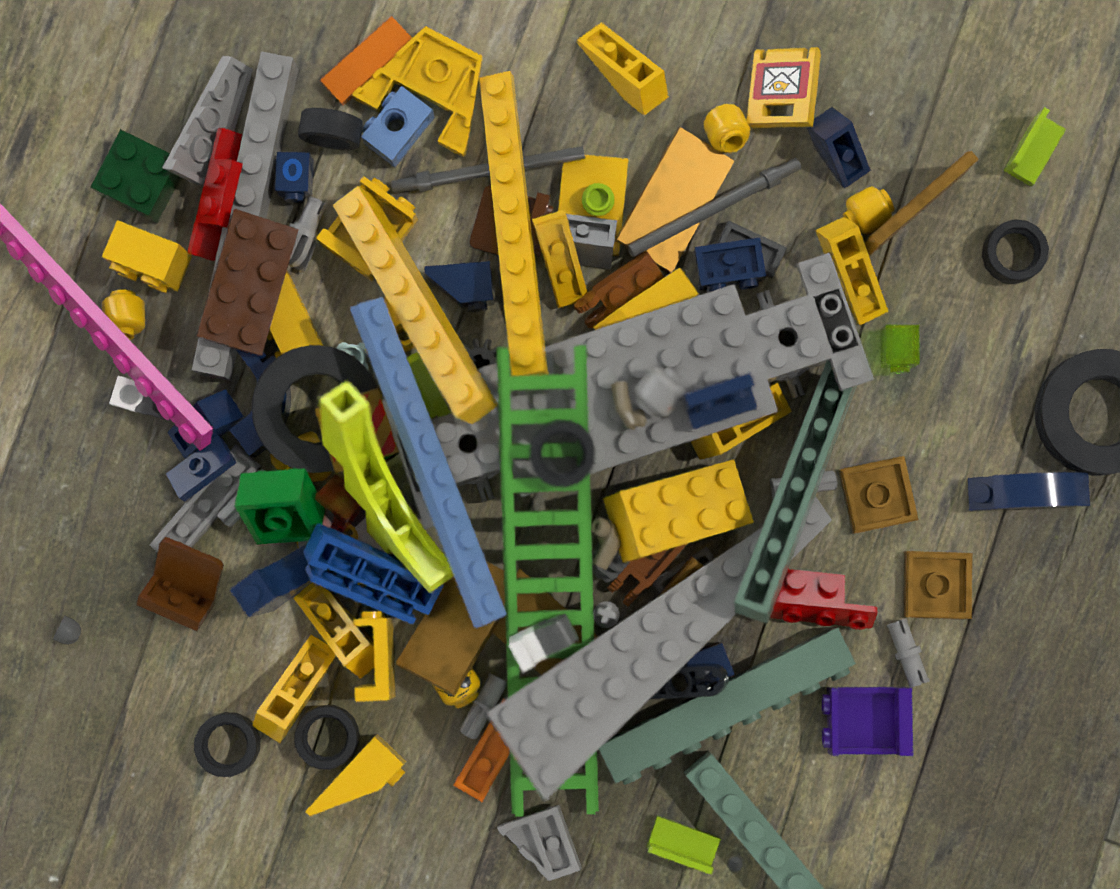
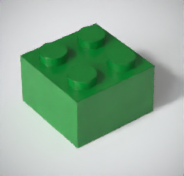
(279, 505)

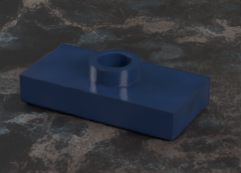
(201, 468)

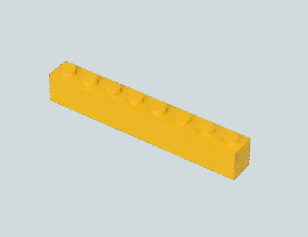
(415, 306)

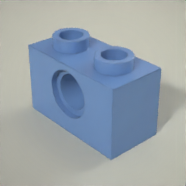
(394, 145)

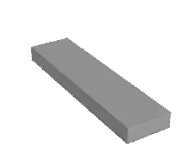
(203, 507)

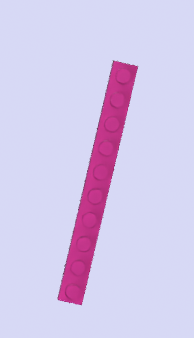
(104, 332)

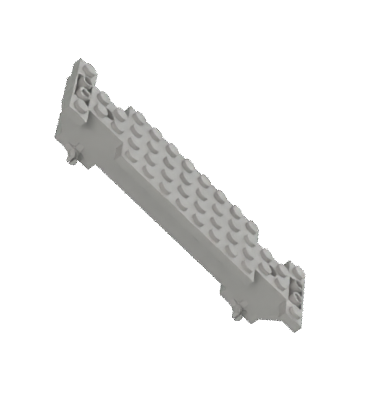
(701, 340)

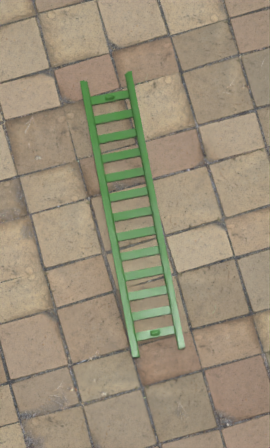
(514, 552)

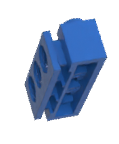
(368, 565)

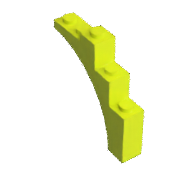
(389, 519)

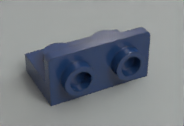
(730, 264)
(720, 401)

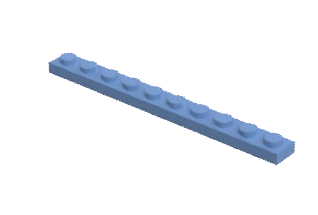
(428, 461)

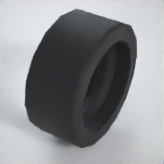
(330, 128)
(1035, 237)
(562, 479)
(301, 737)
(201, 744)

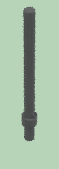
(768, 179)
(425, 181)

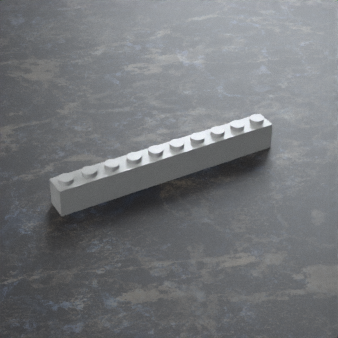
(258, 154)

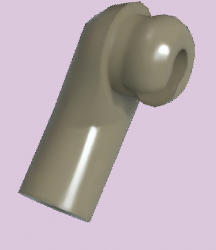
(623, 406)
(609, 542)

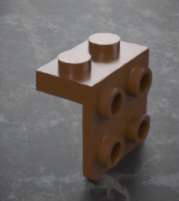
(484, 228)
(182, 584)

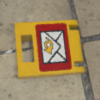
(784, 79)

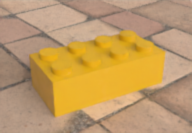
(678, 510)

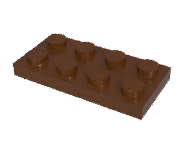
(247, 282)

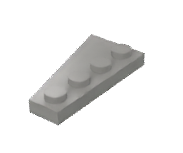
(216, 108)

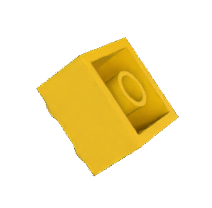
(146, 256)

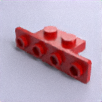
(216, 195)
(820, 600)

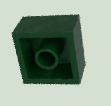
(136, 177)

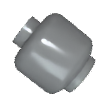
(660, 391)

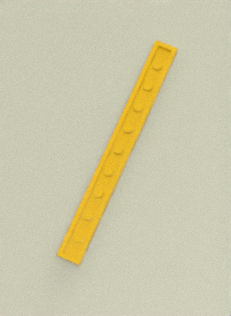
(513, 225)

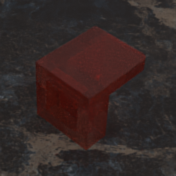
(339, 502)

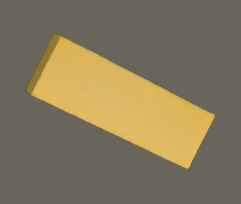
(560, 258)

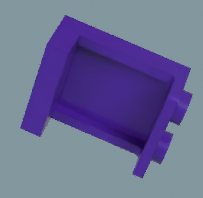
(868, 720)

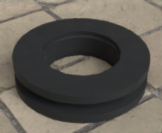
(274, 384)
(1053, 412)

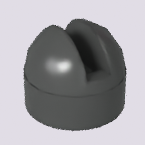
(68, 631)

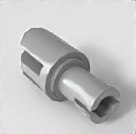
(307, 233)

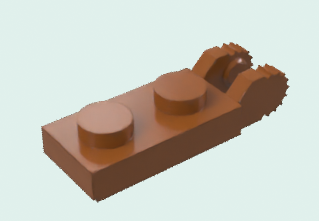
(619, 288)
(645, 570)

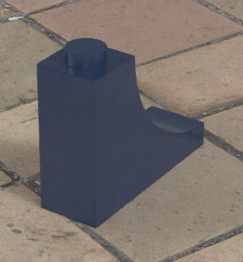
(273, 585)

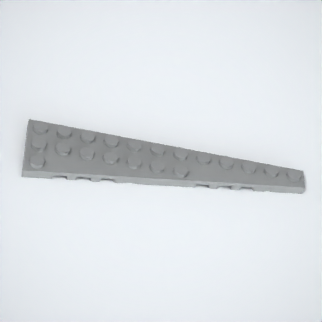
(590, 695)

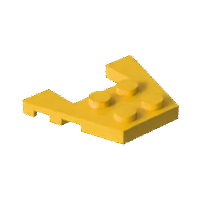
(437, 72)

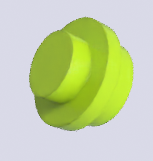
(598, 199)

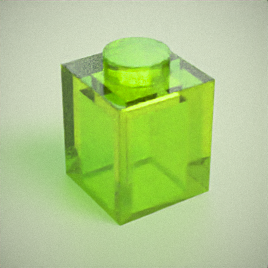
(900, 348)

